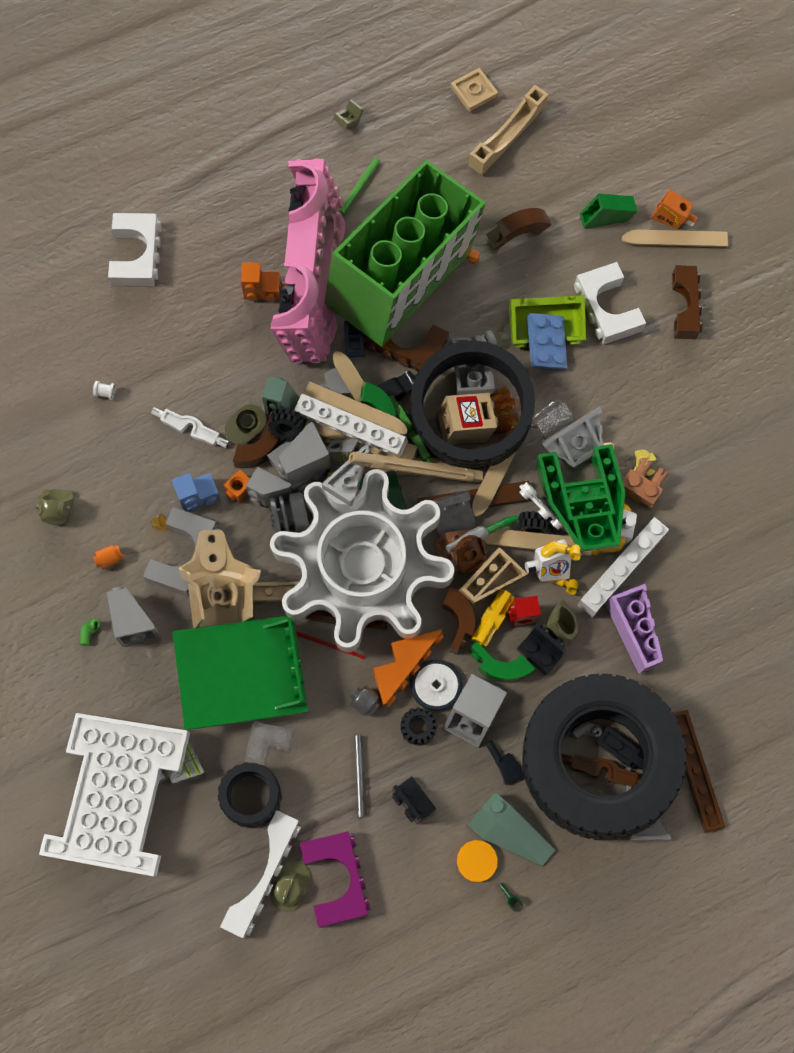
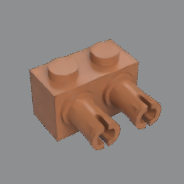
(640, 488)

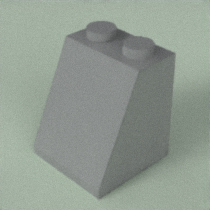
(303, 456)
(128, 619)
(474, 710)

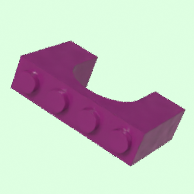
(352, 903)

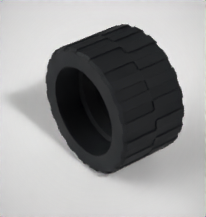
(232, 777)

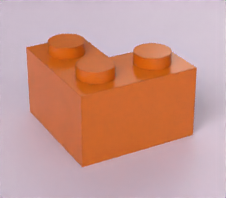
(259, 284)

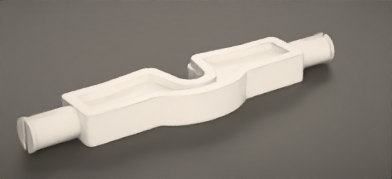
(181, 423)

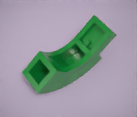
(376, 398)
(501, 671)

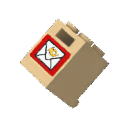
(467, 418)

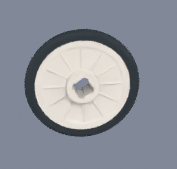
(439, 698)

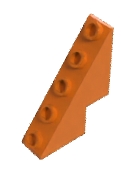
(407, 657)

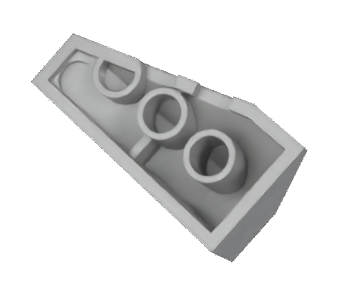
(472, 377)

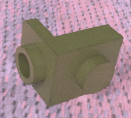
(349, 116)

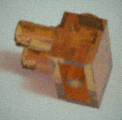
(504, 410)

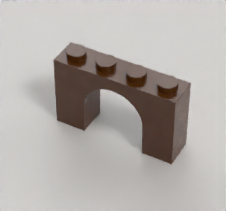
(414, 357)

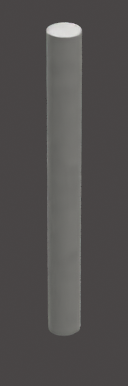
(359, 776)

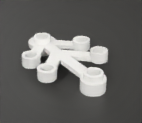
(527, 492)

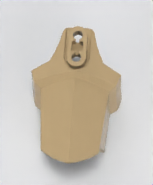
(218, 589)

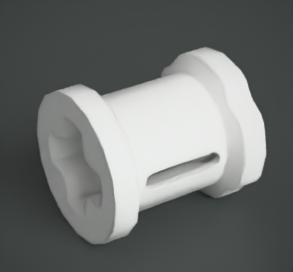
(104, 390)

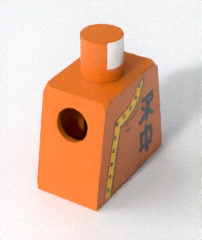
(674, 210)

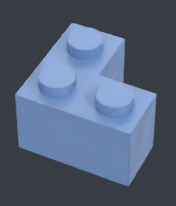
(195, 492)

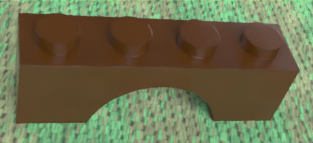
(686, 281)

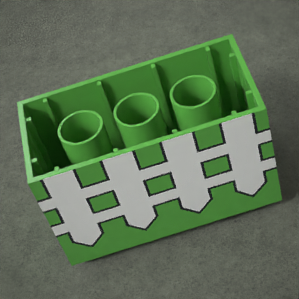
(403, 252)

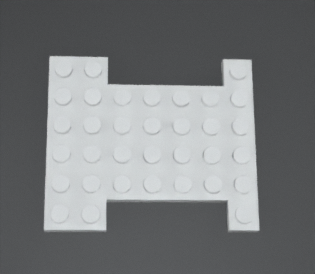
(115, 792)

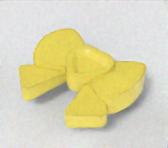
(645, 454)

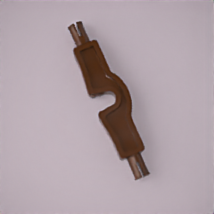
(593, 767)

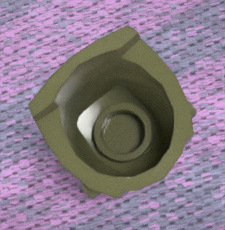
(55, 506)
(562, 623)

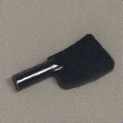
(507, 765)

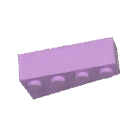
(636, 627)

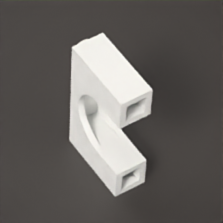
(142, 270)
(608, 326)

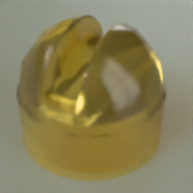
(159, 522)

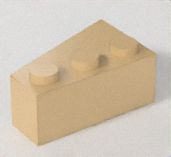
(492, 576)

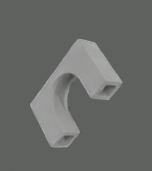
(187, 525)

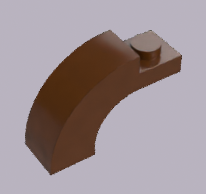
(256, 454)
(462, 610)

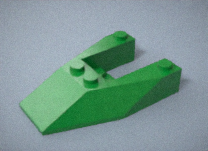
(588, 508)

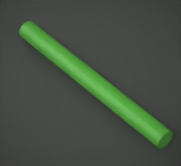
(359, 186)

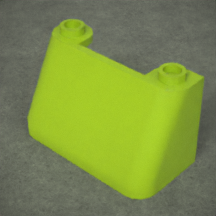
(568, 306)

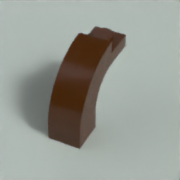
(520, 222)

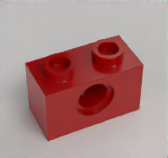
(524, 611)

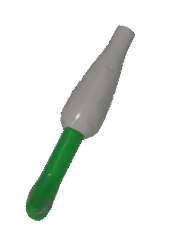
(483, 532)

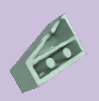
(278, 394)

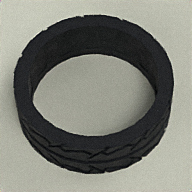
(472, 353)

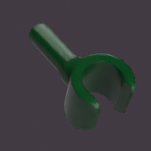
(511, 899)

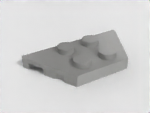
(577, 440)

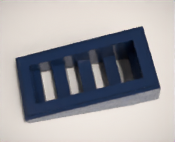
(353, 354)

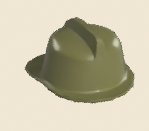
(245, 424)
(290, 886)

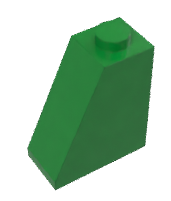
(607, 210)

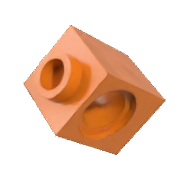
(238, 478)

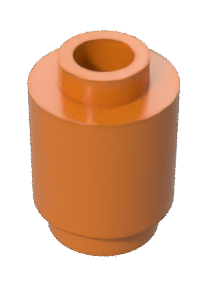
(108, 556)

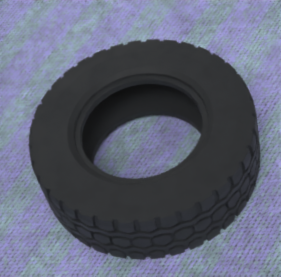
(638, 711)

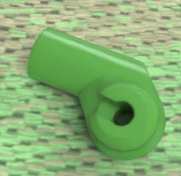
(87, 630)

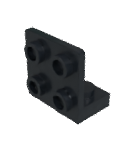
(542, 649)
(413, 800)

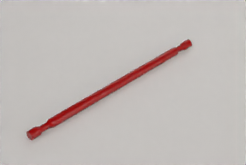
(327, 644)

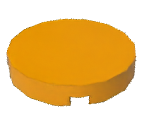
(477, 861)

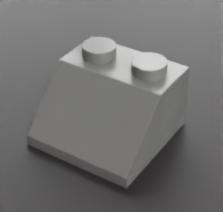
(265, 486)

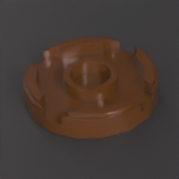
(469, 554)

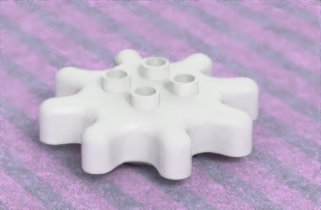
(362, 560)

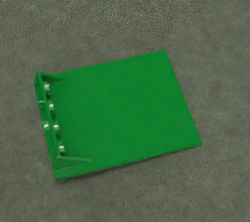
(239, 672)

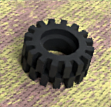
(281, 417)
(534, 523)
(427, 717)

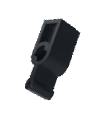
(398, 386)

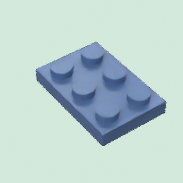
(547, 341)

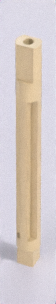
(415, 467)

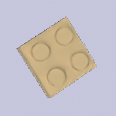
(474, 89)

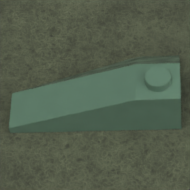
(506, 828)

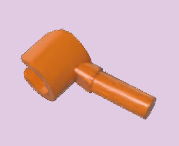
(473, 257)

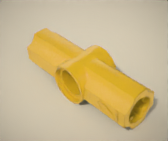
(493, 618)

